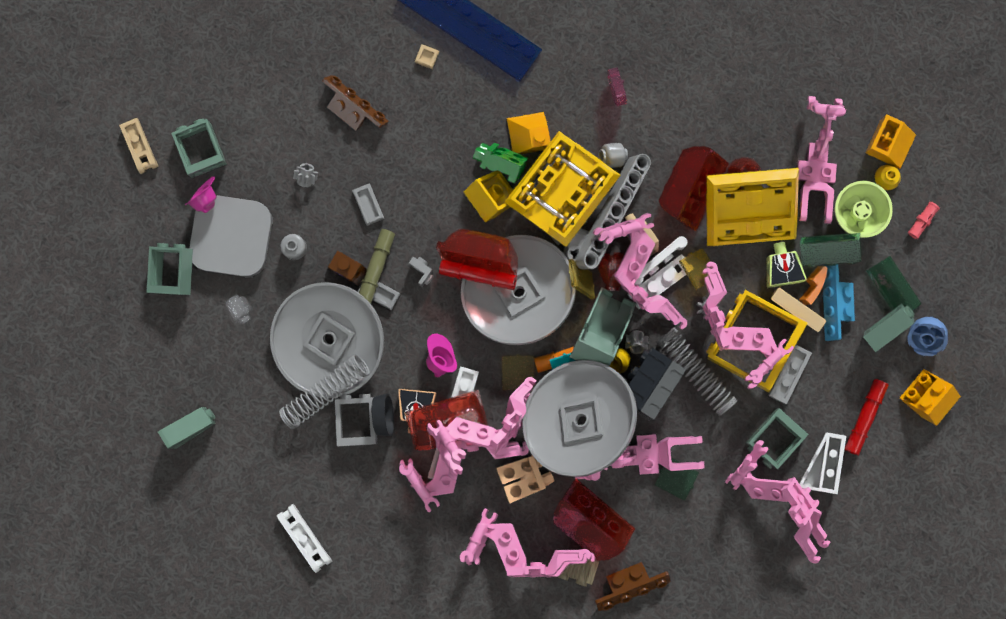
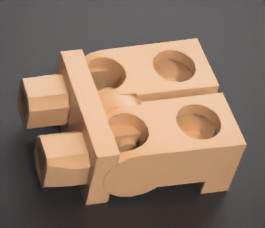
(530, 477)

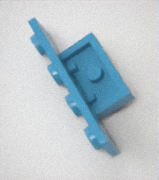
(838, 303)

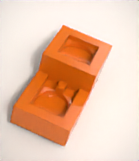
(816, 281)

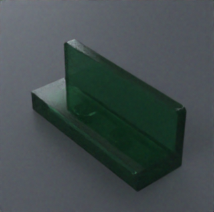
(893, 284)

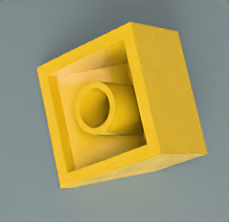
(489, 195)

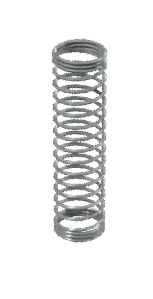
(354, 366)
(726, 403)

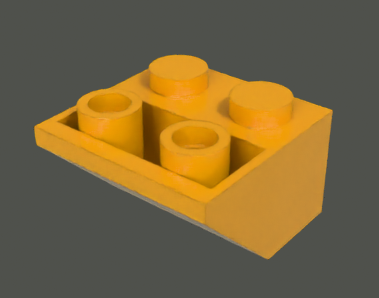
(891, 141)
(930, 397)

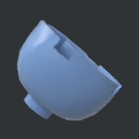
(928, 336)

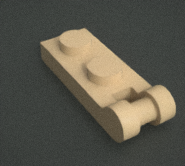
(138, 145)

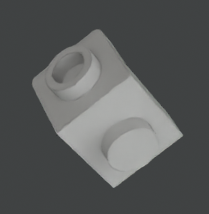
(421, 265)

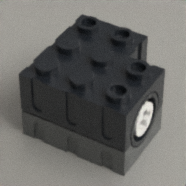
(653, 382)

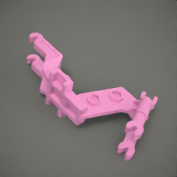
(816, 170)
(634, 263)
(739, 337)
(481, 434)
(650, 453)
(441, 482)
(802, 508)
(513, 554)

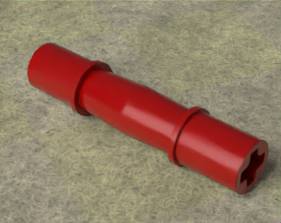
(478, 274)
(866, 417)

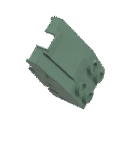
(603, 329)

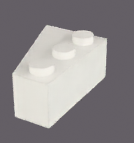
(826, 465)

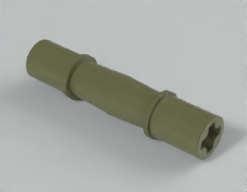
(376, 264)

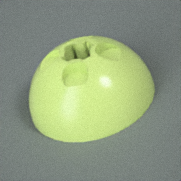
(871, 205)

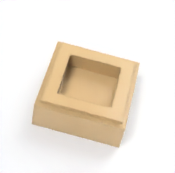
(427, 56)

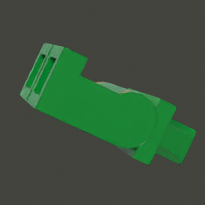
(501, 160)

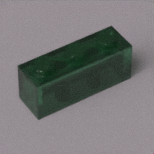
(831, 249)

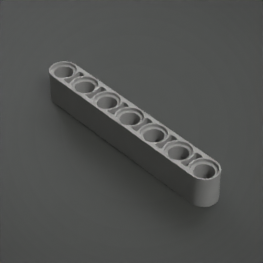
(618, 204)

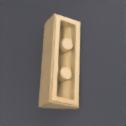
(798, 309)

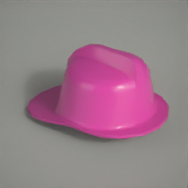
(204, 197)
(440, 356)

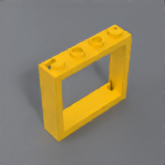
(774, 310)

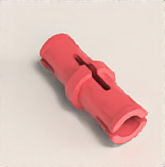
(923, 220)

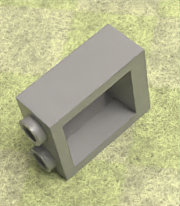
(346, 399)

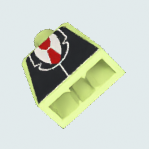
(784, 267)

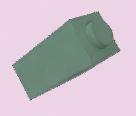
(187, 428)

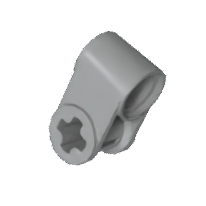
(576, 244)

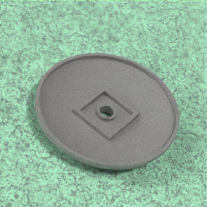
(535, 314)
(300, 333)
(559, 402)

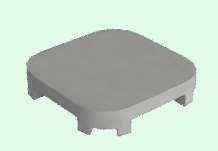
(232, 237)

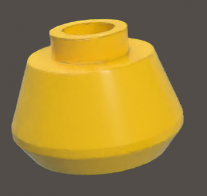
(886, 180)
(621, 361)

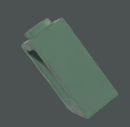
(203, 166)
(155, 269)
(889, 327)
(790, 425)

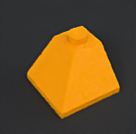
(528, 133)

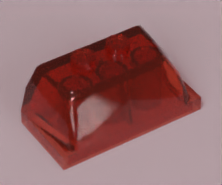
(687, 186)
(479, 250)
(464, 406)
(592, 522)

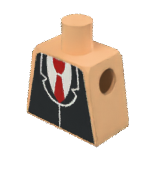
(414, 399)

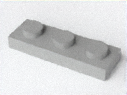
(790, 375)

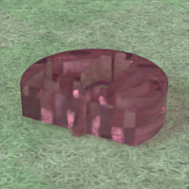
(616, 87)

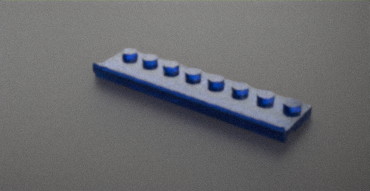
(480, 33)

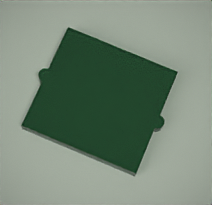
(677, 482)

